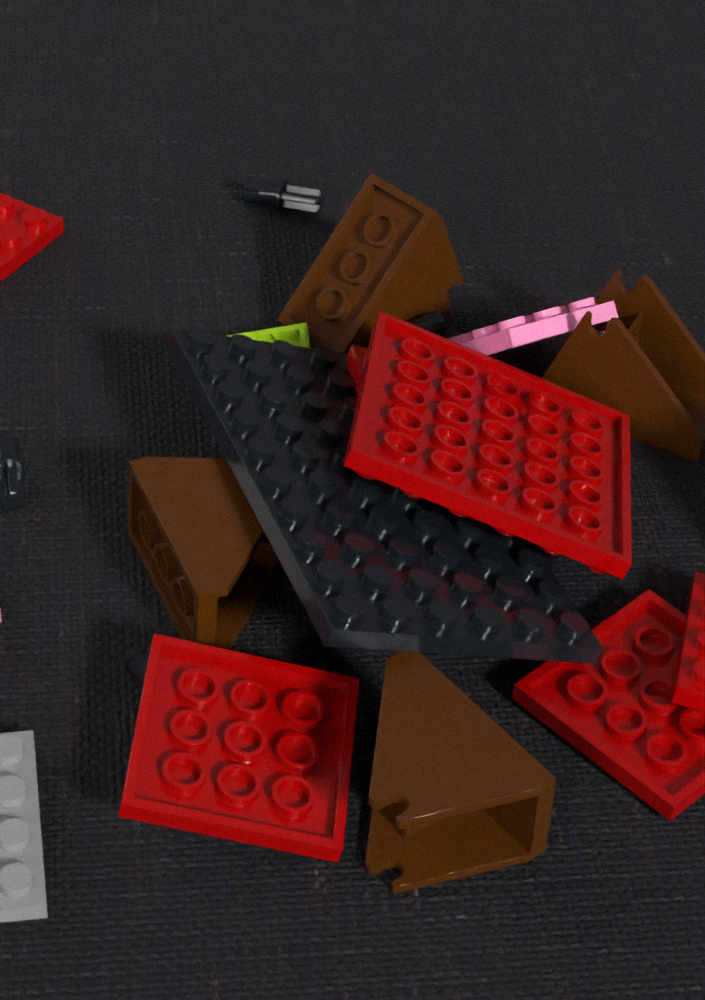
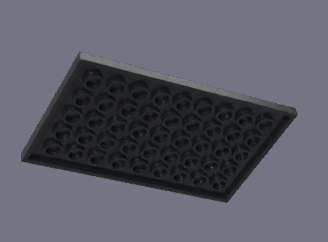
(356, 549)

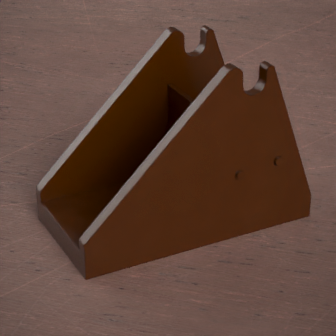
(381, 257)
(640, 366)
(199, 544)
(449, 784)

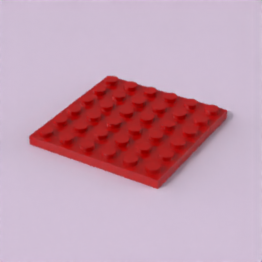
(494, 445)

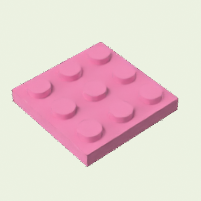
(535, 327)

